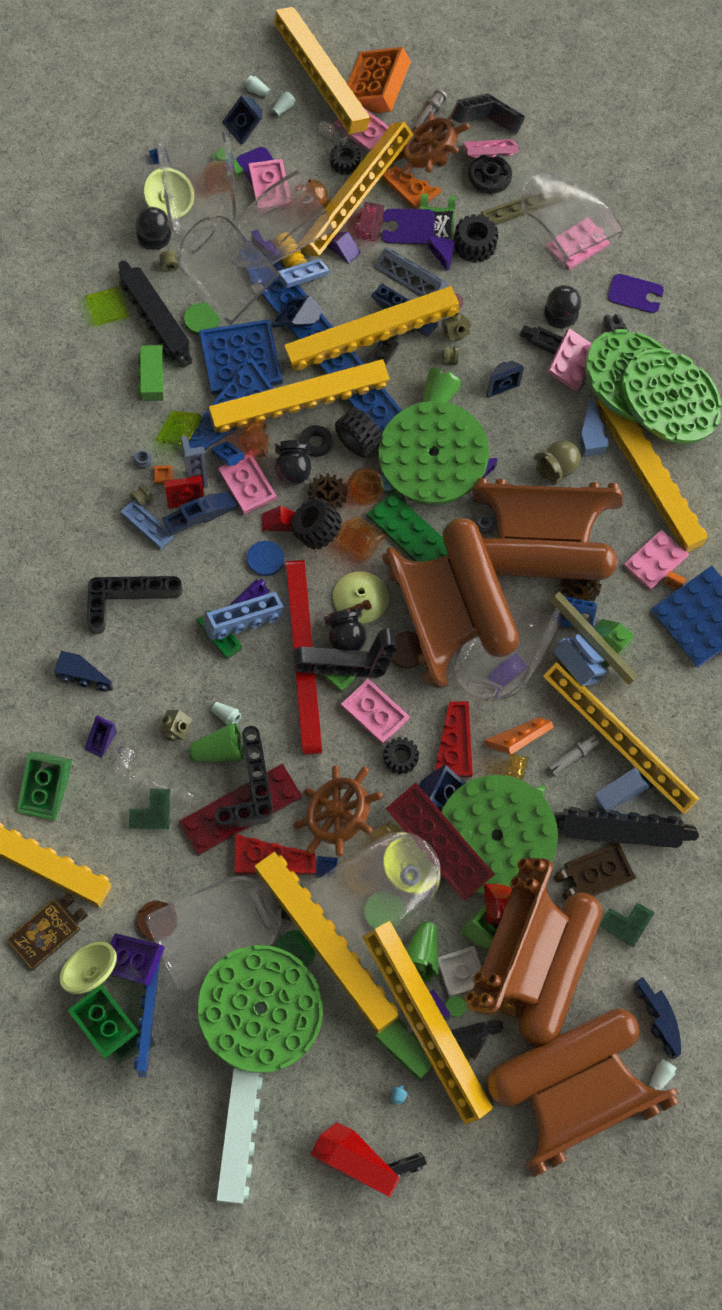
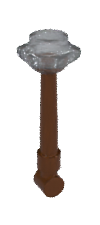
(365, 605)

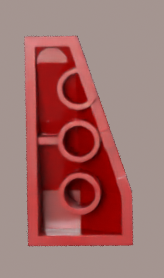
(495, 901)
(351, 1156)

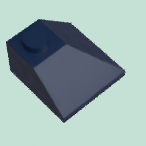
(243, 118)
(297, 312)
(505, 377)
(441, 785)

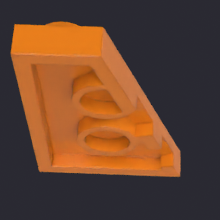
(409, 187)
(519, 736)

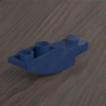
(387, 298)
(199, 510)
(665, 1024)

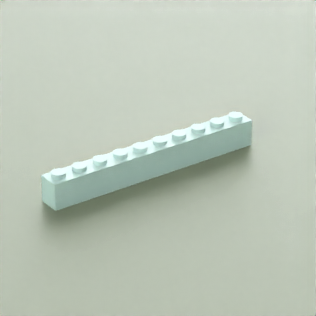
(238, 1134)

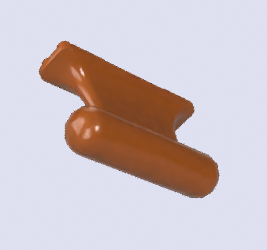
(548, 529)
(454, 600)
(537, 953)
(578, 1085)

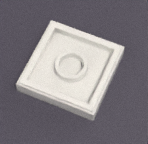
(458, 970)

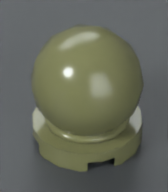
(558, 461)

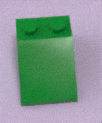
(43, 785)
(103, 1021)

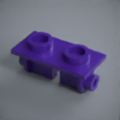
(255, 590)

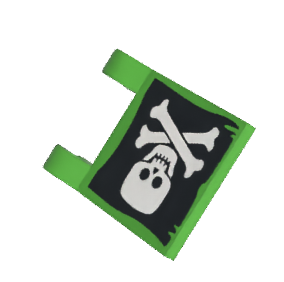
(443, 217)

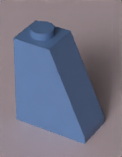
(622, 790)

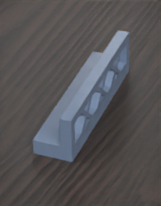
(410, 266)
(194, 461)

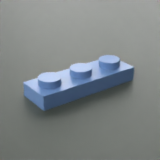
(303, 273)
(147, 524)

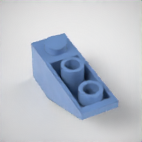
(592, 436)

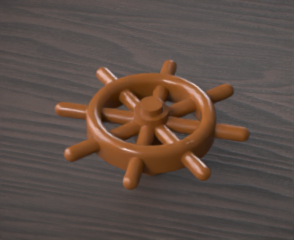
(431, 144)
(338, 810)

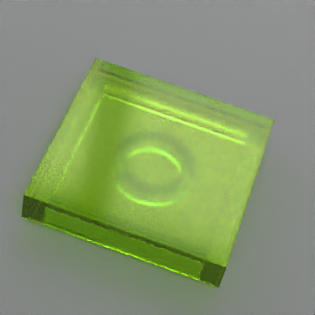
(106, 306)
(178, 425)

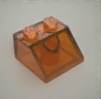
(359, 538)

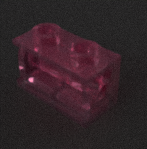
(370, 221)

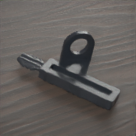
(472, 1035)

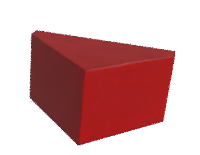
(277, 519)

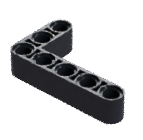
(487, 106)
(126, 592)
(348, 662)
(256, 784)

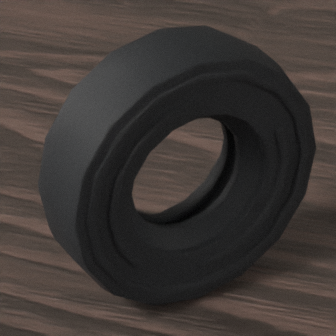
(316, 430)

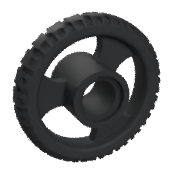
(490, 173)

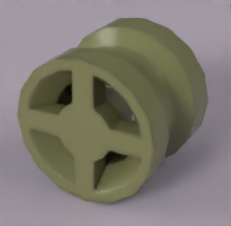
(168, 261)
(451, 355)
(141, 495)

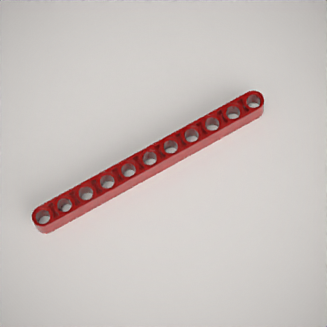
(302, 637)

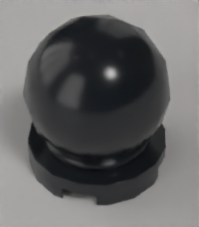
(153, 228)
(562, 306)
(293, 463)
(346, 630)

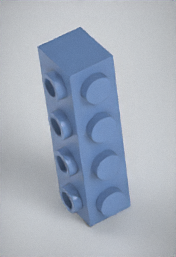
(243, 616)

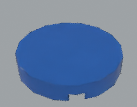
(265, 558)

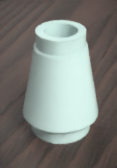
(257, 87)
(284, 103)
(226, 713)
(662, 1075)

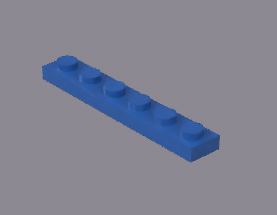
(146, 1024)

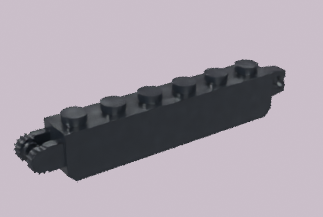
(155, 313)
(624, 828)

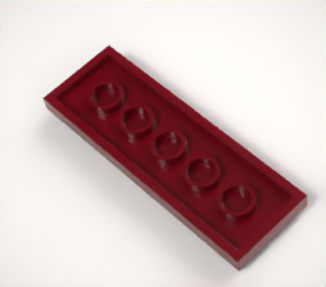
(201, 825)
(457, 859)

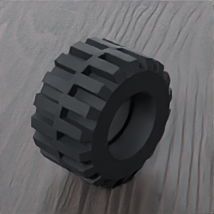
(471, 248)
(358, 432)
(316, 523)

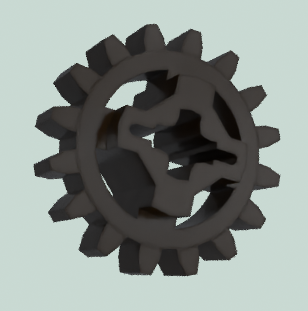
(336, 490)
(579, 591)

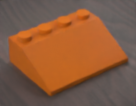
(379, 78)

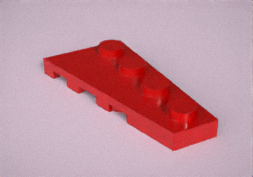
(456, 740)
(252, 851)

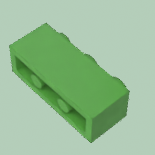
(150, 373)
(405, 1048)

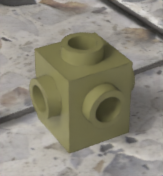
(456, 327)
(175, 725)

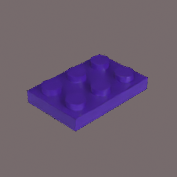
(135, 959)

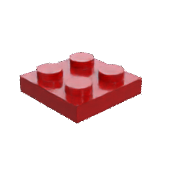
(183, 490)

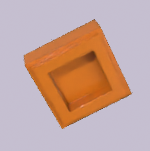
(162, 474)
(674, 580)

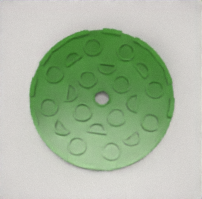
(606, 364)
(680, 419)
(437, 478)
(514, 809)
(252, 1039)

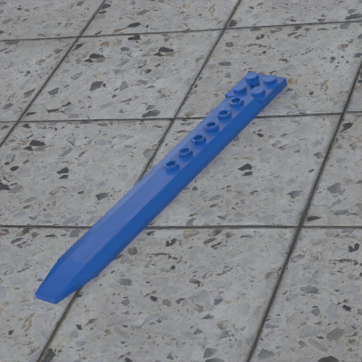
(375, 403)

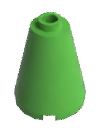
(440, 386)
(219, 746)
(424, 950)

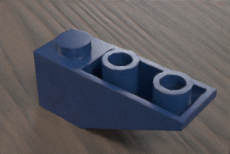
(75, 666)

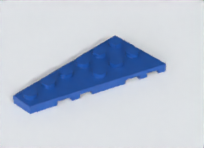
(247, 382)

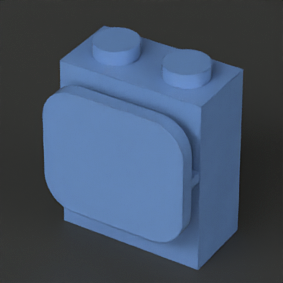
(581, 660)

